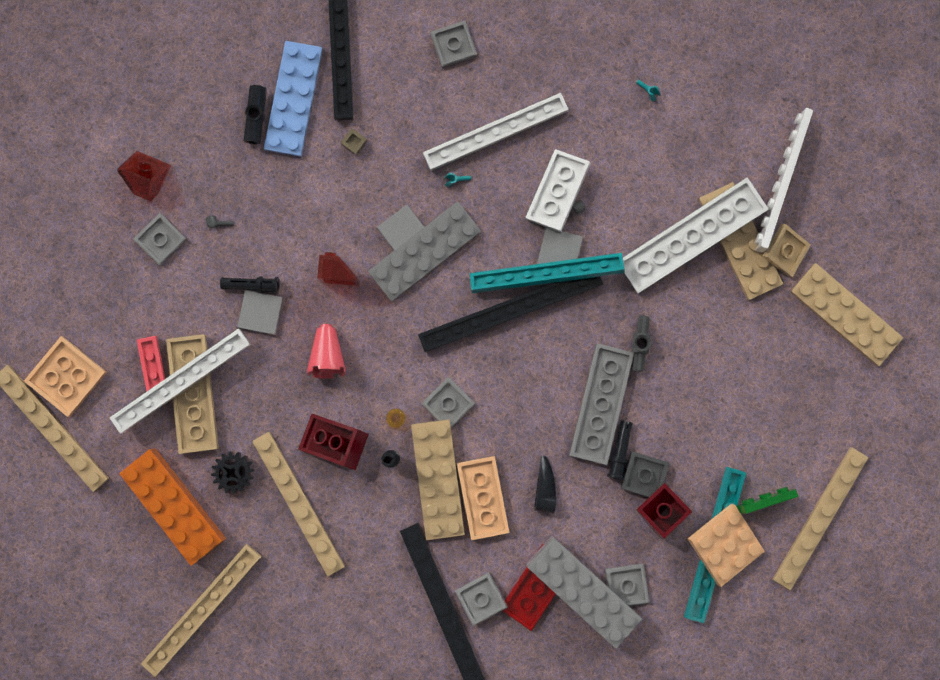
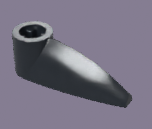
(546, 490)

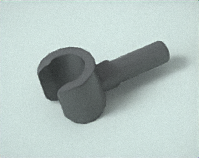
(578, 207)
(213, 223)

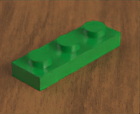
(766, 500)

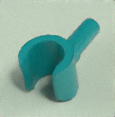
(651, 90)
(454, 178)

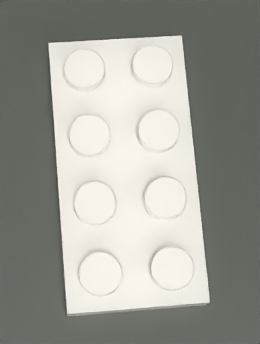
(558, 190)

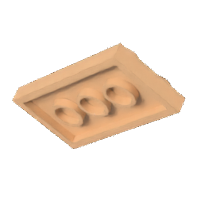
(483, 498)

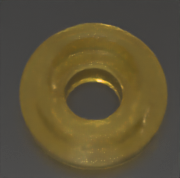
(389, 418)

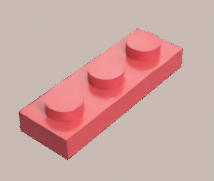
(151, 361)

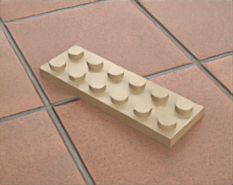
(752, 270)
(846, 314)
(195, 406)
(437, 479)

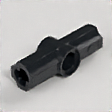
(256, 103)

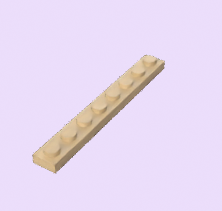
(52, 429)
(298, 503)
(820, 518)
(201, 610)

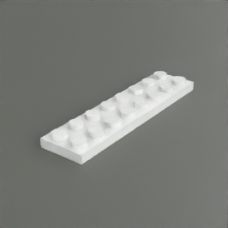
(693, 235)

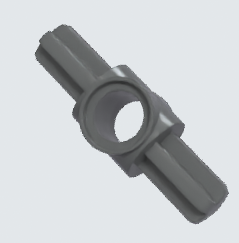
(642, 333)

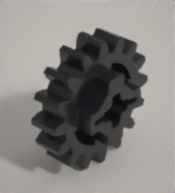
(223, 465)

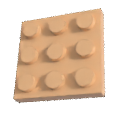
(65, 376)
(726, 545)

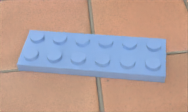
(293, 98)

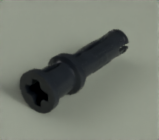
(260, 284)
(395, 458)
(619, 460)

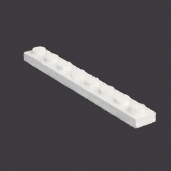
(495, 131)
(780, 187)
(180, 381)

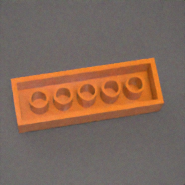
(172, 506)

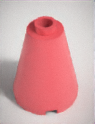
(326, 354)

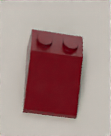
(333, 441)

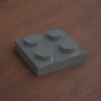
(644, 474)

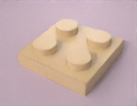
(786, 250)

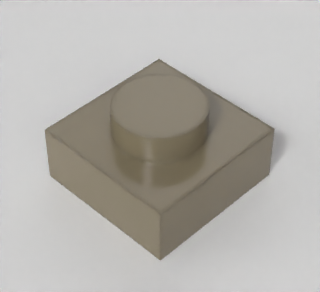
(353, 141)

